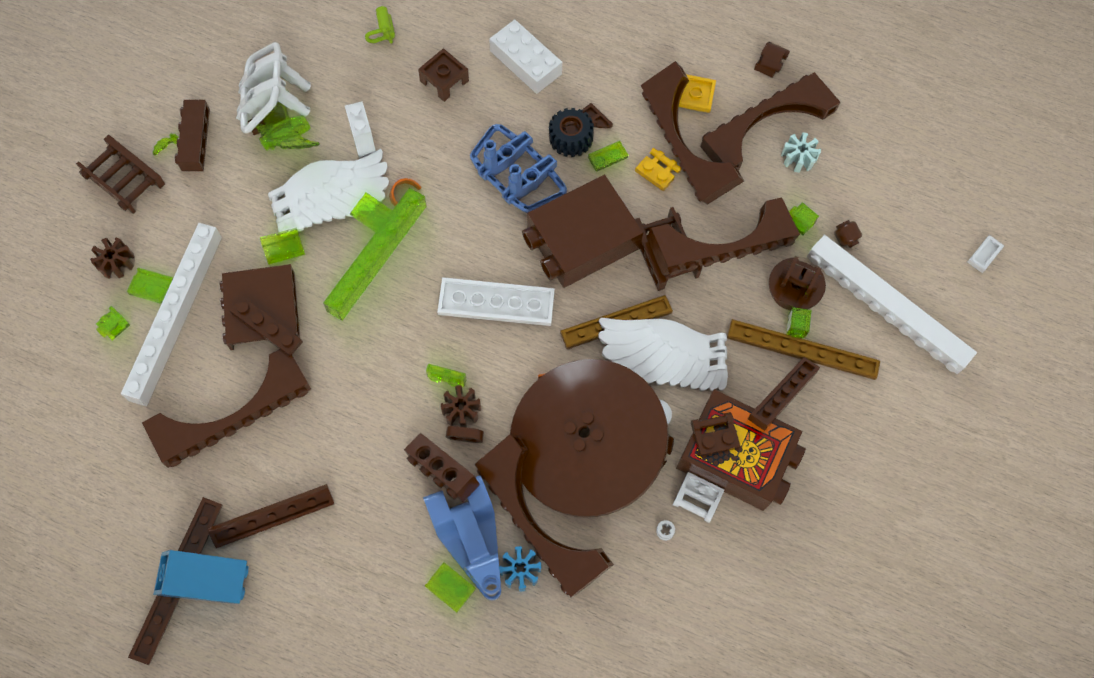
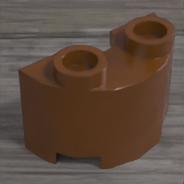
(771, 59)

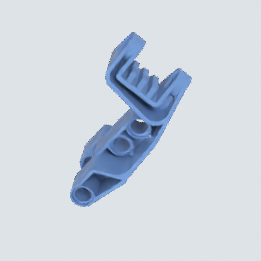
(469, 536)

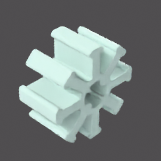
(800, 152)

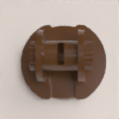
(807, 278)

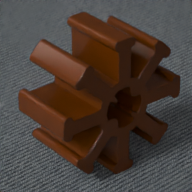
(112, 258)
(453, 407)

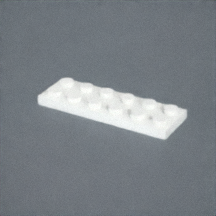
(496, 301)

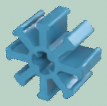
(519, 562)

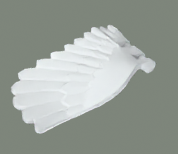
(328, 191)
(666, 352)

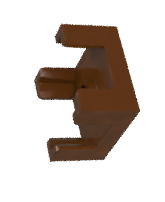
(443, 73)

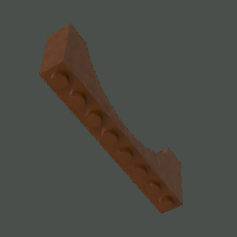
(805, 96)
(707, 177)
(679, 253)
(181, 440)
(571, 566)

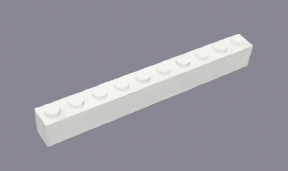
(891, 305)
(171, 315)

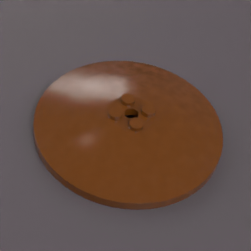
(618, 456)

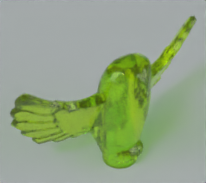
(283, 130)

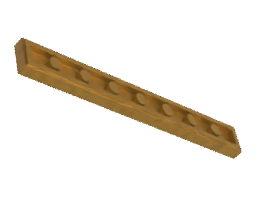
(801, 348)

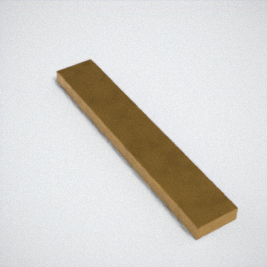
(589, 330)

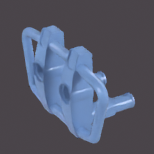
(518, 184)

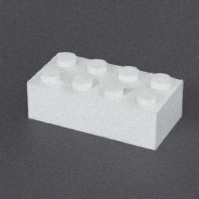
(525, 56)

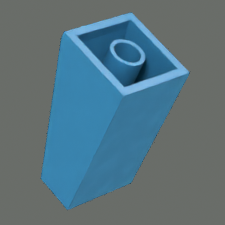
(201, 577)

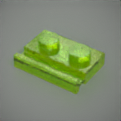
(370, 212)
(282, 246)
(149, 285)
(450, 587)

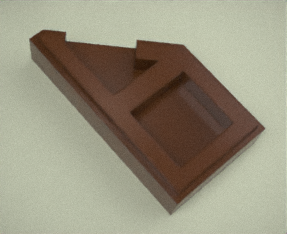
(598, 119)

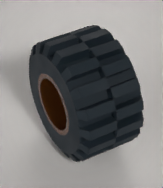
(571, 132)

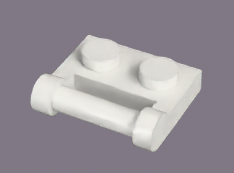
(701, 491)

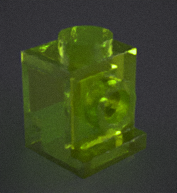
(112, 324)

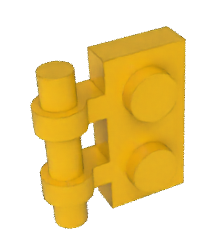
(655, 173)

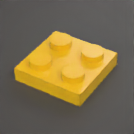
(698, 94)

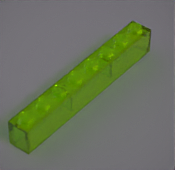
(375, 254)

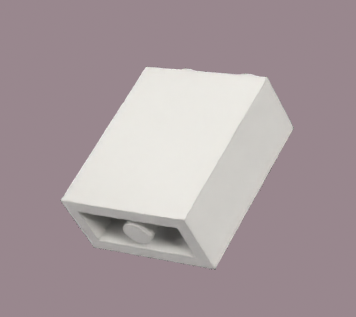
(360, 129)

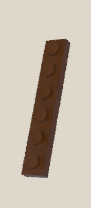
(783, 394)
(271, 516)

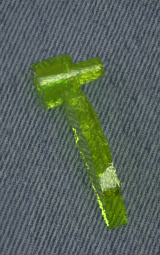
(162, 144)

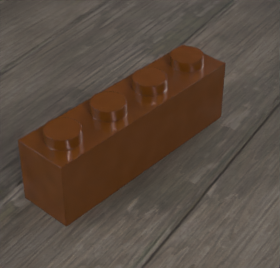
(193, 135)

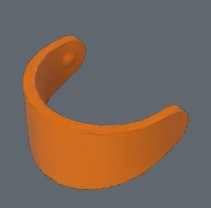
(399, 182)

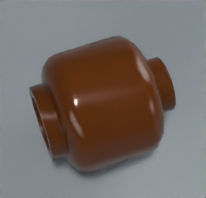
(848, 233)

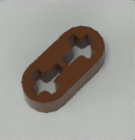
(464, 434)

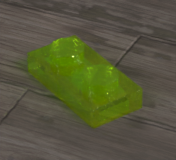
(607, 156)
(439, 374)

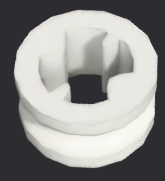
(659, 528)

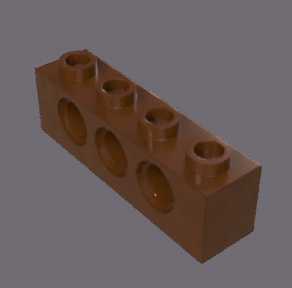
(464, 481)

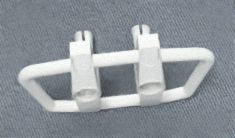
(263, 87)

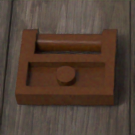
(718, 440)

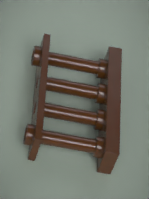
(125, 158)
(660, 280)

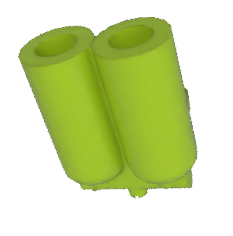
(385, 26)

